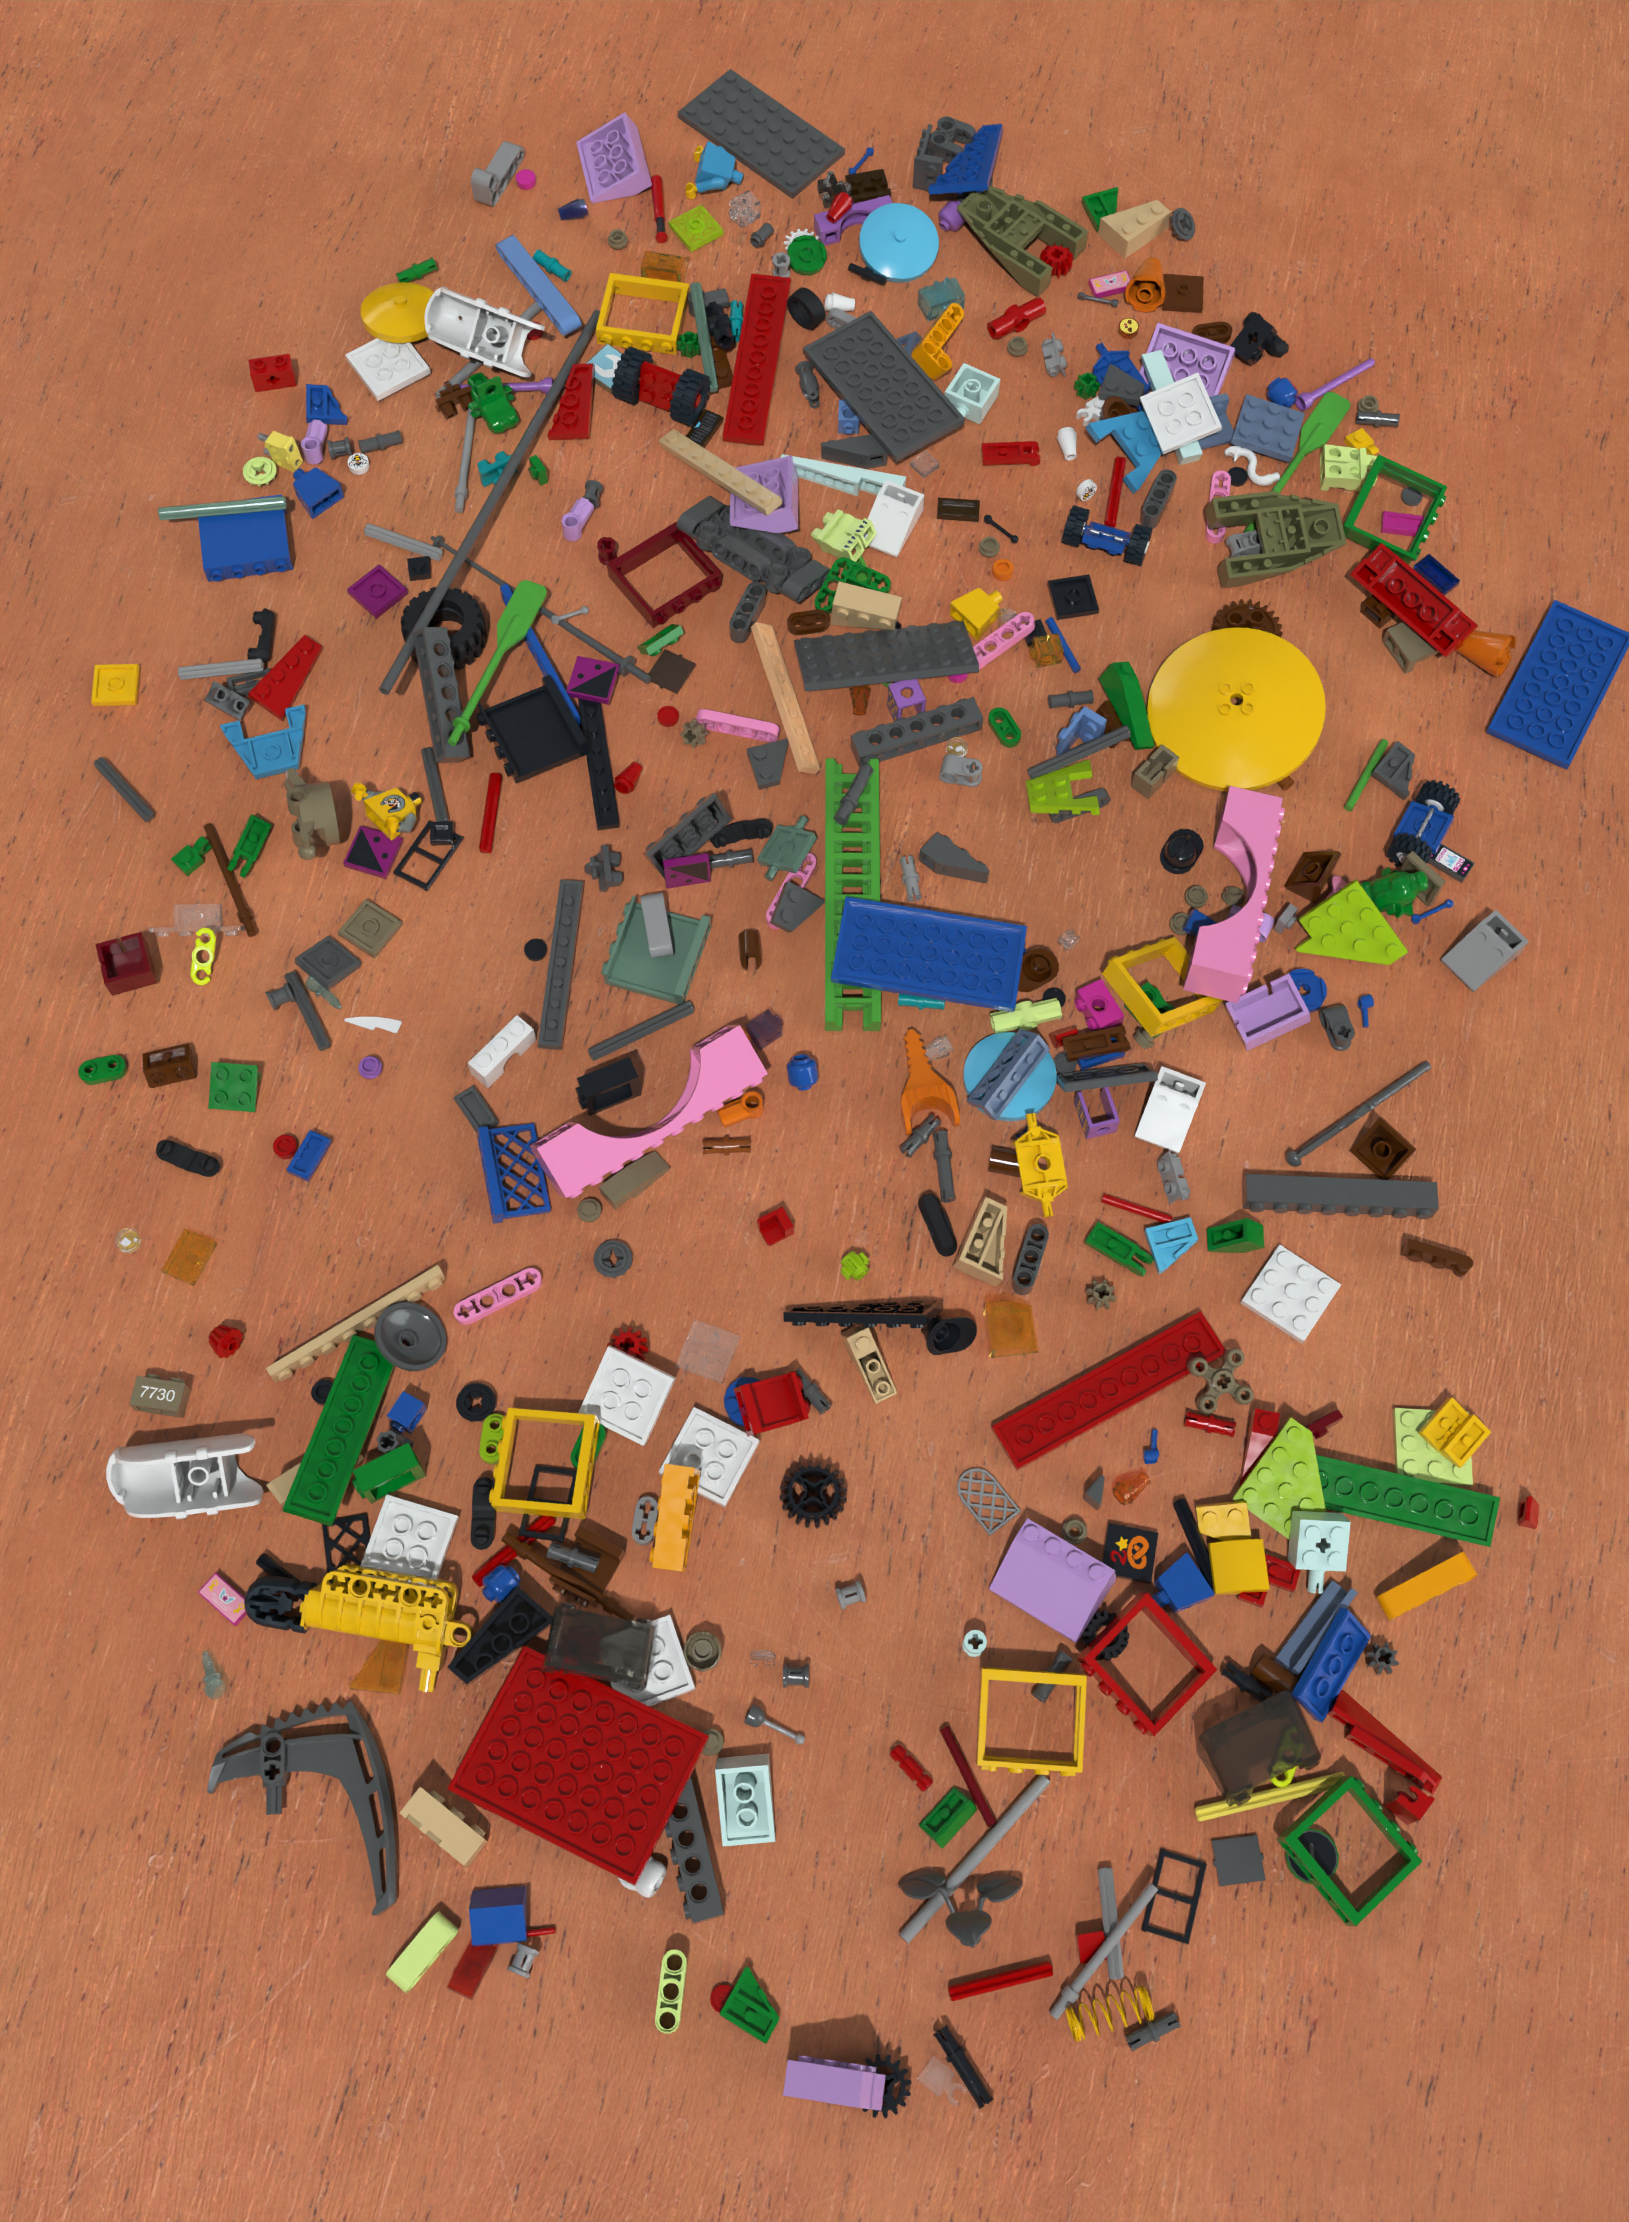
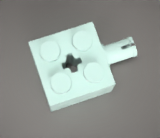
(973, 392)
(1328, 1553)

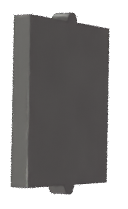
(1238, 1860)

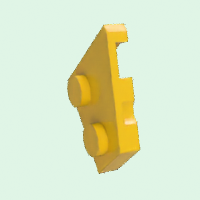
(1224, 1520)

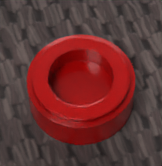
(285, 1147)

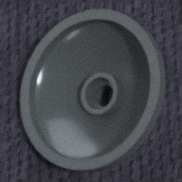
(415, 1327)

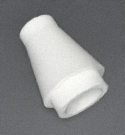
(838, 301)
(1068, 441)

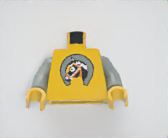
(389, 809)

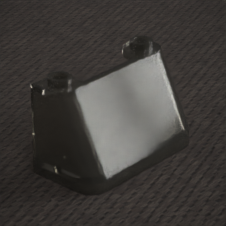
(599, 1646)
(1257, 1747)

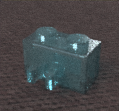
(937, 297)

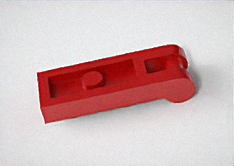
(1010, 453)

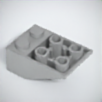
(1485, 951)

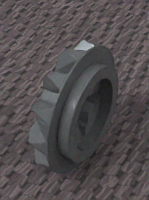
(1187, 223)
(603, 1253)

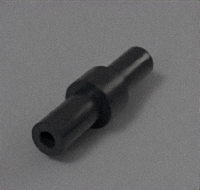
(867, 274)

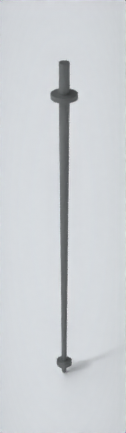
(626, 665)

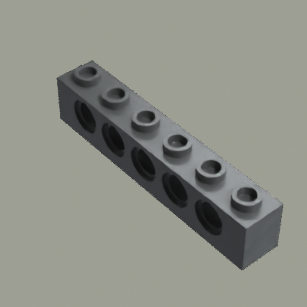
(433, 685)
(928, 735)
(711, 1905)

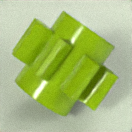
(854, 1266)

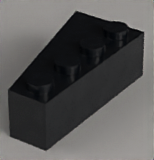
(506, 1631)

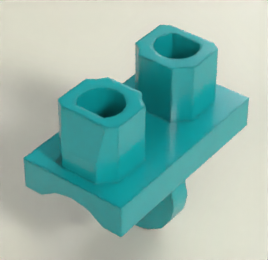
(491, 472)

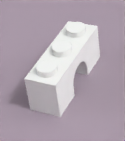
(512, 1039)

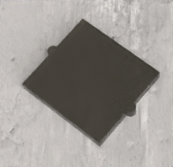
(671, 671)

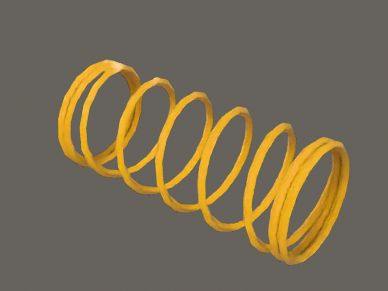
(1077, 2028)

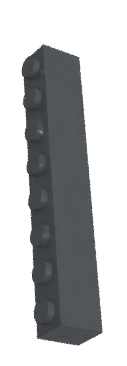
(1339, 1196)

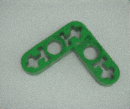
(849, 576)

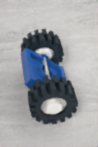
(1106, 537)
(1424, 823)

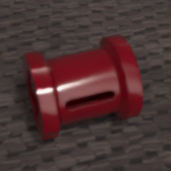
(608, 553)

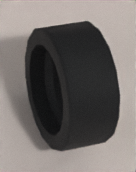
(806, 308)

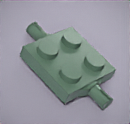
(786, 848)

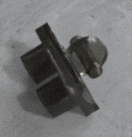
(831, 187)

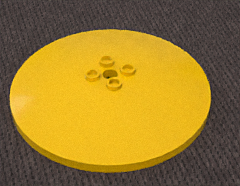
(1245, 742)

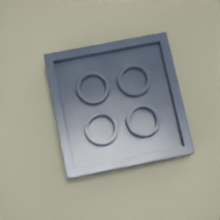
(1267, 428)

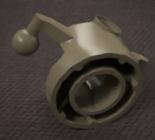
(315, 814)

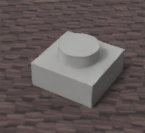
(1287, 919)

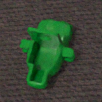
(492, 402)
(1396, 891)

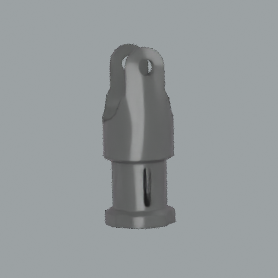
(808, 383)

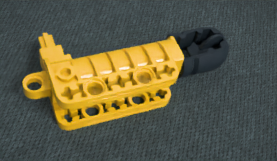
(367, 1610)

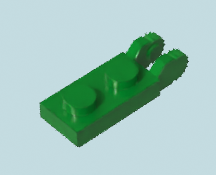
(249, 843)
(1118, 1248)

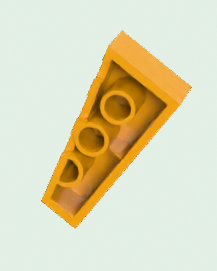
(675, 1517)

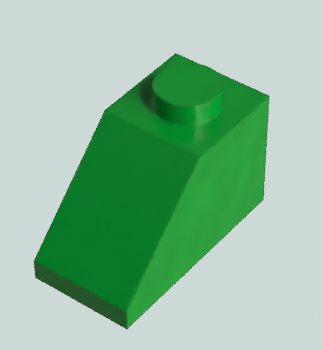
(1236, 1237)

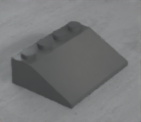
(689, 832)

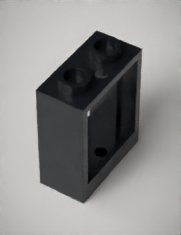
(608, 1086)

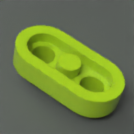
(490, 1438)

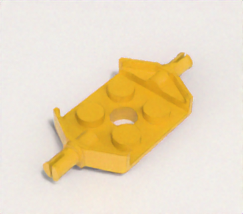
(1039, 1183)

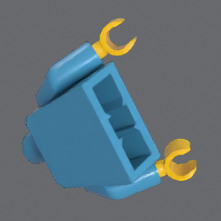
(713, 171)

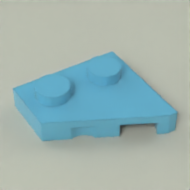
(1170, 1242)

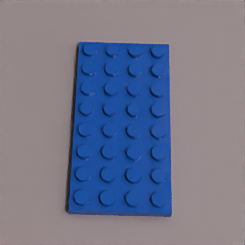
(1560, 684)
(929, 954)

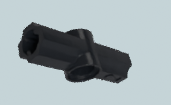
(719, 325)

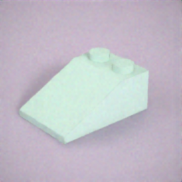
(745, 1799)

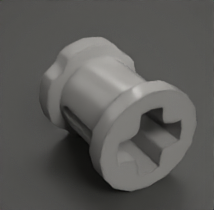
(779, 265)
(855, 1588)
(516, 1964)

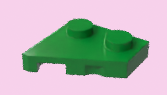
(1100, 205)
(750, 2009)

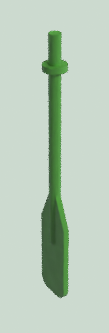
(1314, 434)
(510, 630)

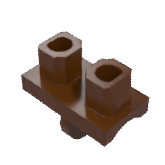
(451, 396)

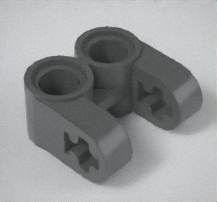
(945, 135)

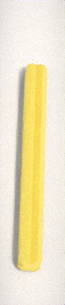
(1269, 1797)

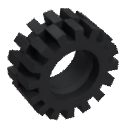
(1120, 1641)

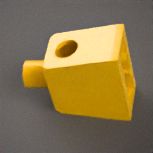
(976, 610)

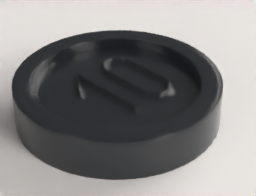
(1238, 476)
(535, 950)
(1055, 993)

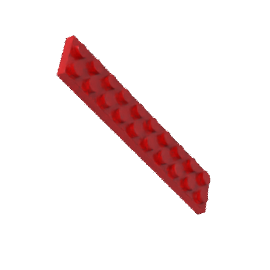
(757, 360)
(1106, 1391)

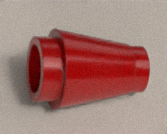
(839, 206)
(627, 779)

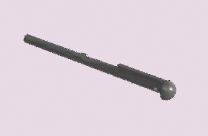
(1293, 1158)

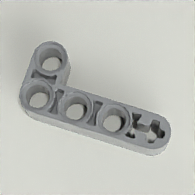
(491, 183)

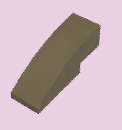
(633, 1179)

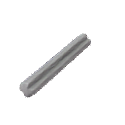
(403, 541)
(220, 669)
(1110, 1920)

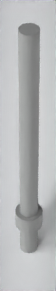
(461, 490)
(1070, 1993)

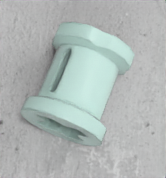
(980, 1638)

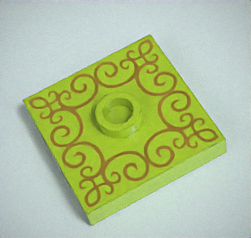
(696, 228)

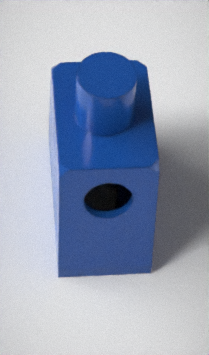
(316, 490)
(1182, 1586)

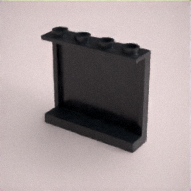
(533, 731)

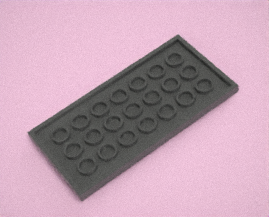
(761, 133)
(883, 386)
(885, 656)

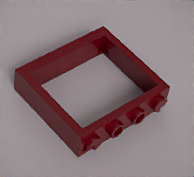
(649, 549)

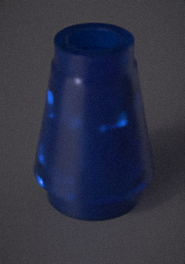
(574, 210)

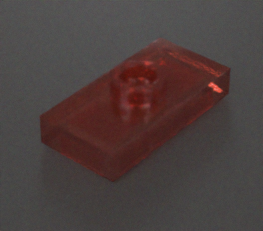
(472, 1970)

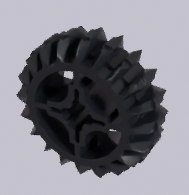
(829, 1479)

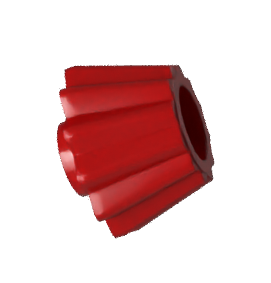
(225, 1340)

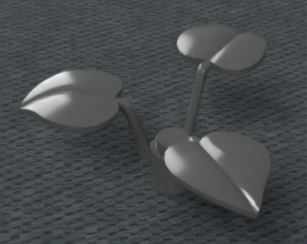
(965, 1925)

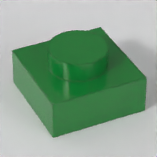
(537, 470)

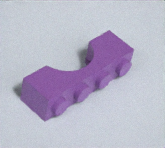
(831, 233)

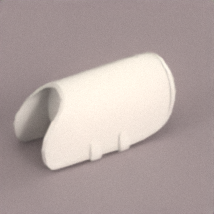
(483, 332)
(182, 1477)

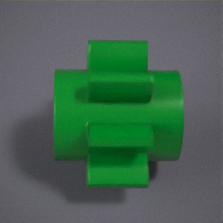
(688, 344)
(1086, 385)

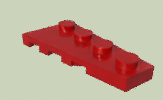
(575, 407)
(281, 684)

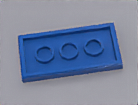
(1331, 1665)

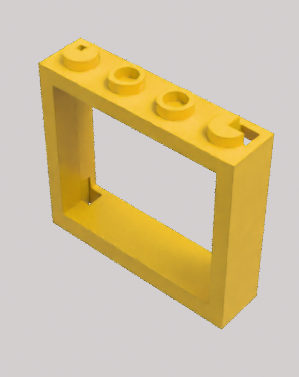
(649, 289)
(1137, 1000)
(584, 1470)
(1040, 1766)

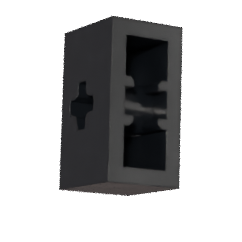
(1255, 329)

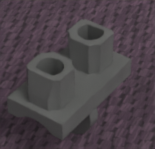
(226, 700)
(601, 866)

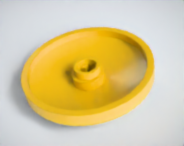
(396, 312)

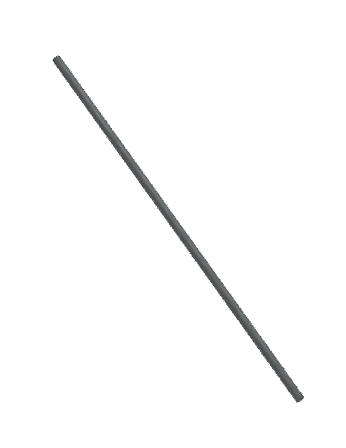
(489, 504)

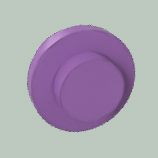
(370, 1067)

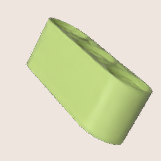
(422, 1952)
(663, 2004)

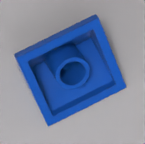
(498, 1916)

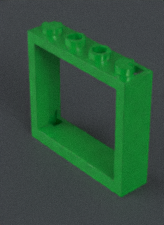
(1409, 478)
(1316, 1874)

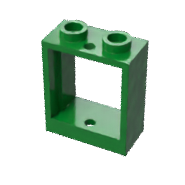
(388, 1473)

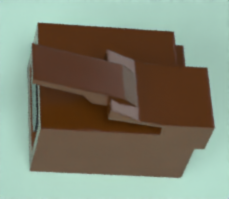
(1377, 612)

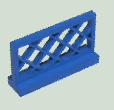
(494, 1179)

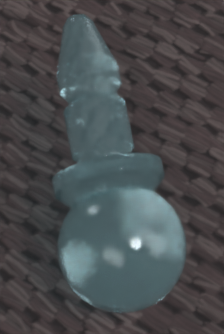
(314, 986)
(214, 1685)

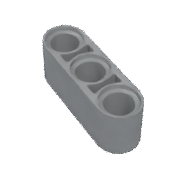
(656, 925)

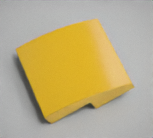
(1454, 1432)
(1238, 1566)

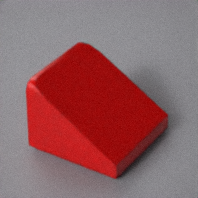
(1056, 1036)
(1528, 1513)
(1088, 1945)

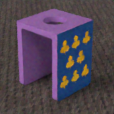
(897, 702)
(1092, 1130)

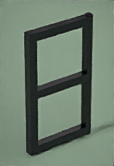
(414, 848)
(544, 1536)
(1193, 1902)

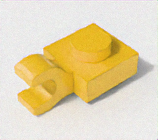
(1361, 439)

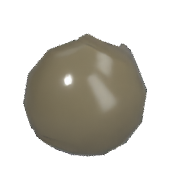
(702, 1651)

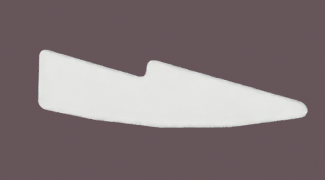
(372, 1022)

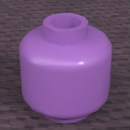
(950, 218)

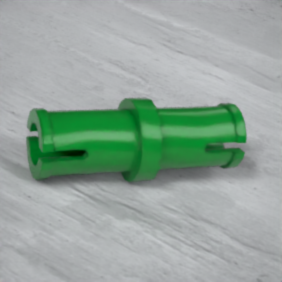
(417, 271)

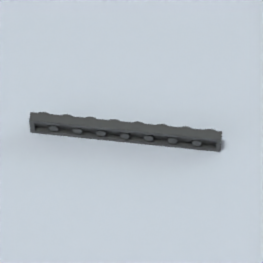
(560, 965)

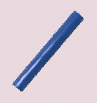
(1067, 651)

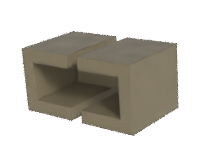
(1155, 771)

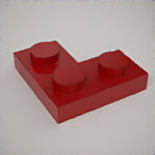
(1280, 1574)

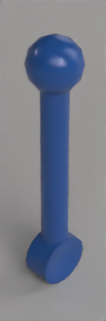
(869, 152)
(1416, 918)

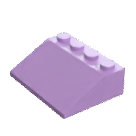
(614, 161)
(1191, 355)
(780, 478)
(1052, 1580)

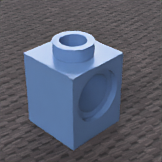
(847, 421)

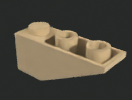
(868, 1362)

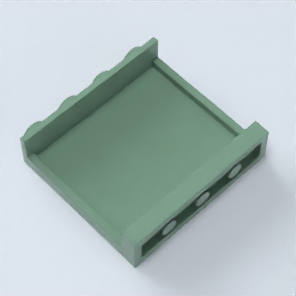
(662, 977)

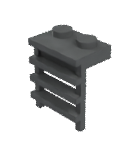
(926, 166)

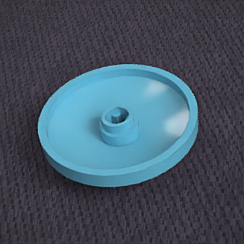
(898, 242)
(1032, 1095)

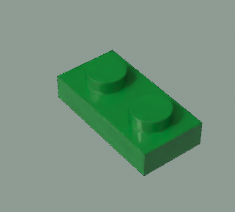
(666, 636)

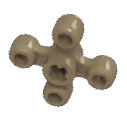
(1213, 1375)

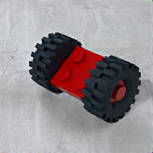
(643, 381)

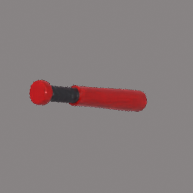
(658, 205)

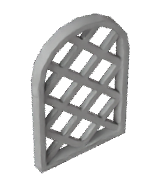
(1005, 1496)

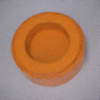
(1002, 569)

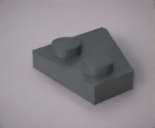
(1121, 385)
(768, 762)
(1395, 770)
(794, 907)

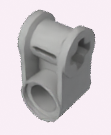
(1244, 544)
(959, 770)

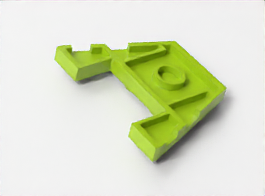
(1054, 793)

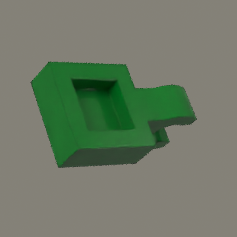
(190, 858)

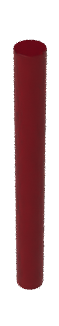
(967, 1776)

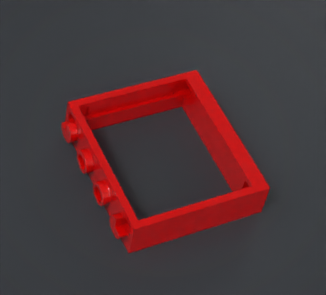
(1175, 1635)

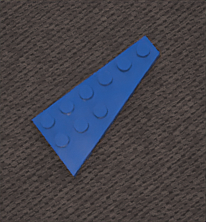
(974, 166)

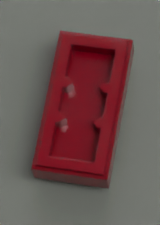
(1320, 1426)

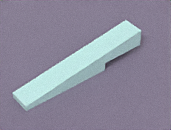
(1160, 376)
(844, 477)

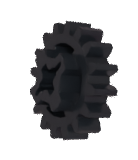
(897, 2076)

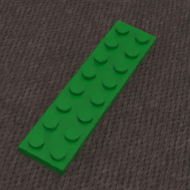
(340, 1433)
(1408, 1501)

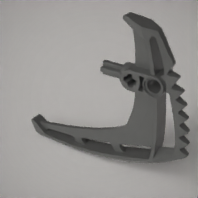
(327, 1755)

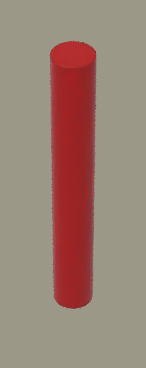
(1137, 1209)

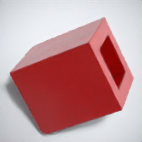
(775, 1226)

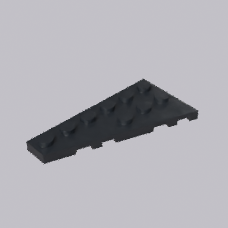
(868, 1314)

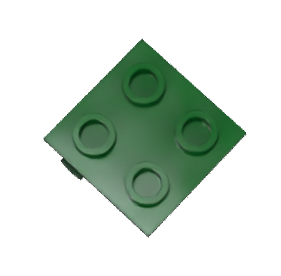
(233, 1086)

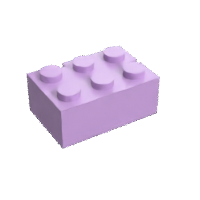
(1266, 1016)
(834, 2082)

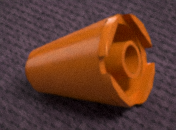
(1147, 286)
(1489, 651)

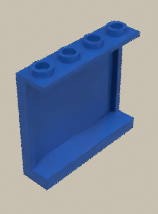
(244, 544)

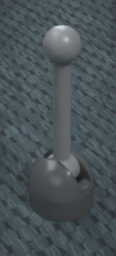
(756, 1718)

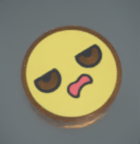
(1128, 328)

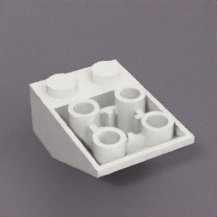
(894, 517)
(1170, 1110)

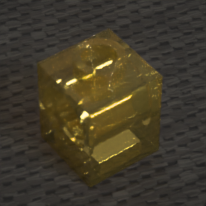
(1046, 650)

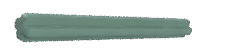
(703, 335)
(222, 508)

